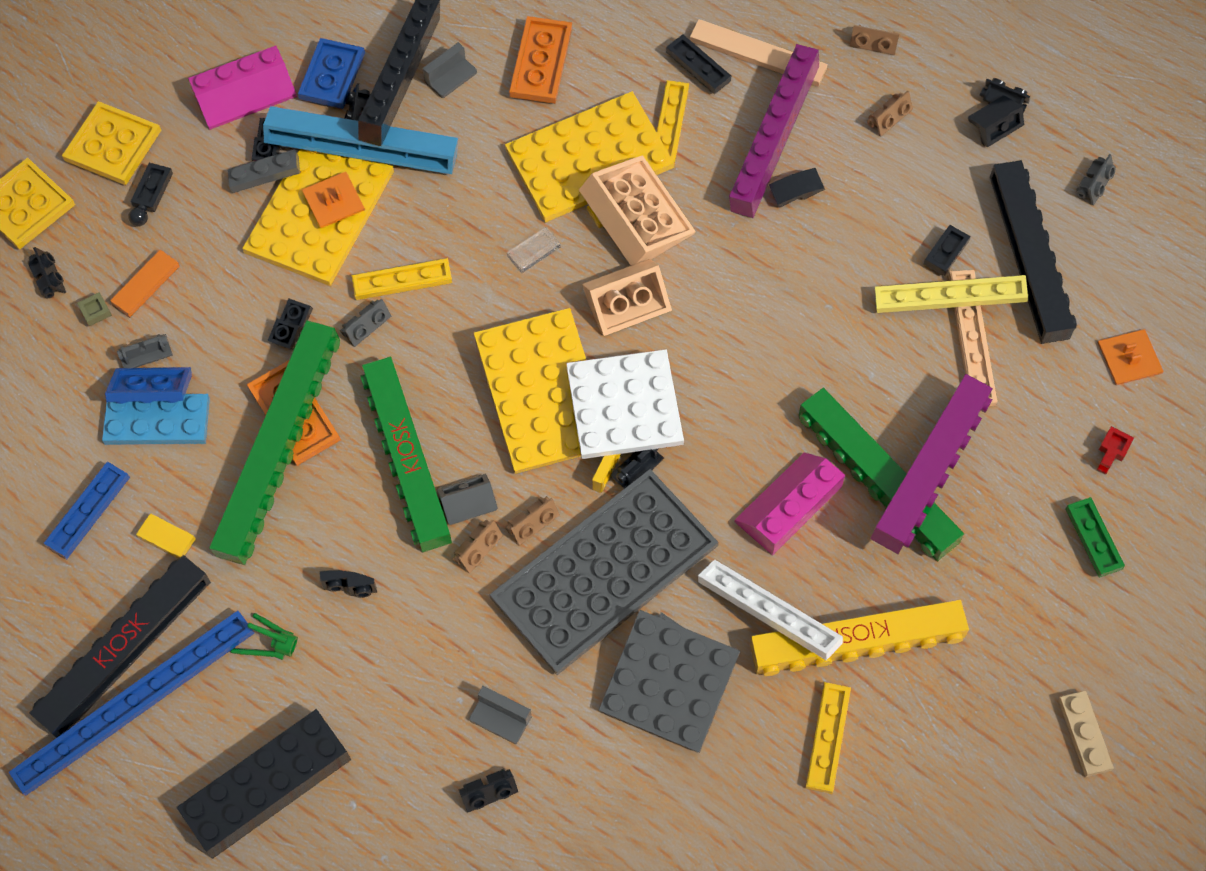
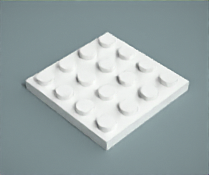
(624, 404)

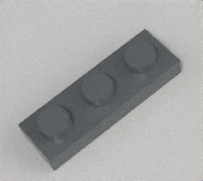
(263, 171)

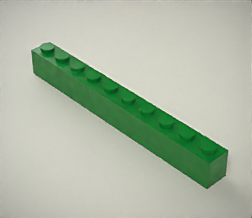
(274, 443)

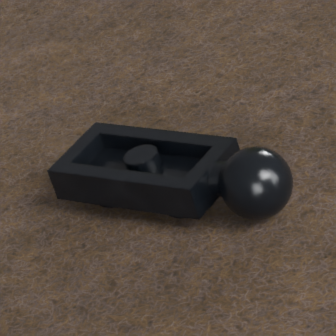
(149, 193)

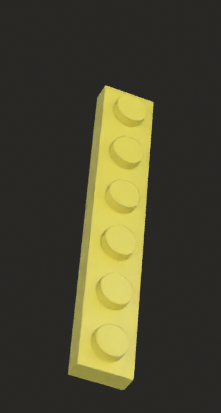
(951, 294)

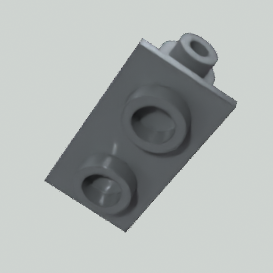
(1102, 172)
(371, 318)
(145, 352)

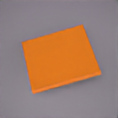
(333, 199)
(1130, 357)

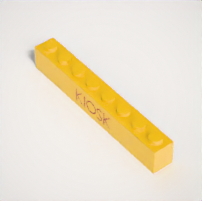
(865, 636)

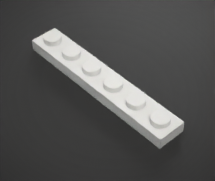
(770, 609)

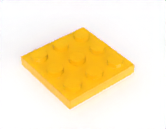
(111, 143)
(29, 203)

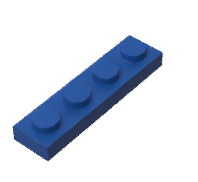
(86, 510)

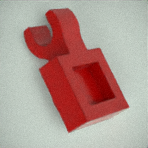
(1115, 447)

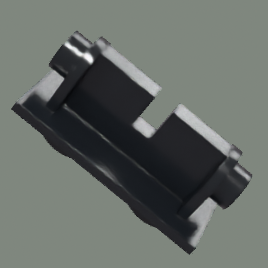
(997, 88)
(356, 100)
(43, 265)
(636, 466)
(477, 795)

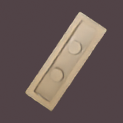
(1085, 734)

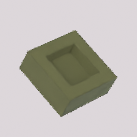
(94, 309)

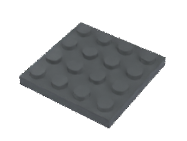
(669, 681)

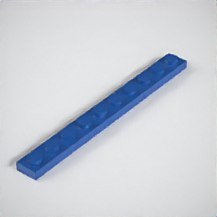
(130, 703)

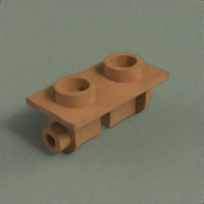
(874, 40)
(895, 110)
(540, 515)
(485, 538)

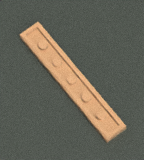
(746, 48)
(973, 339)

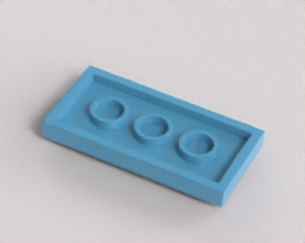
(157, 422)

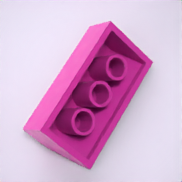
(242, 87)
(790, 501)

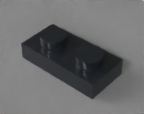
(947, 250)

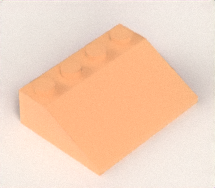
(636, 210)

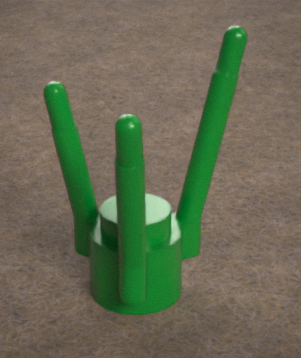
(282, 641)

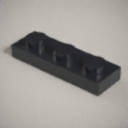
(698, 64)

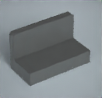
(448, 71)
(467, 499)
(500, 715)

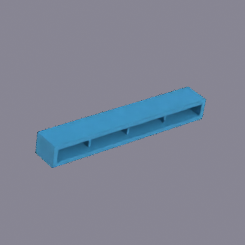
(340, 138)

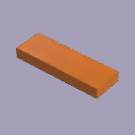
(145, 283)

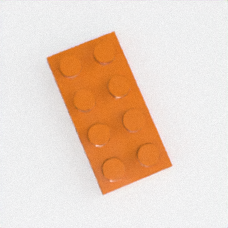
(541, 59)
(317, 430)

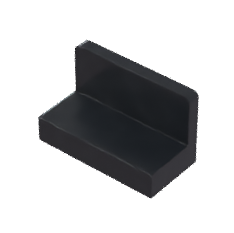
(998, 119)

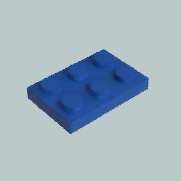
(331, 73)
(148, 384)

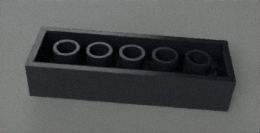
(263, 783)

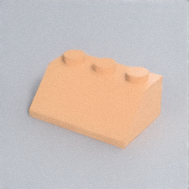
(627, 296)

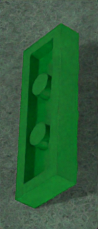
(1095, 537)

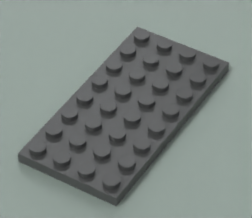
(603, 571)

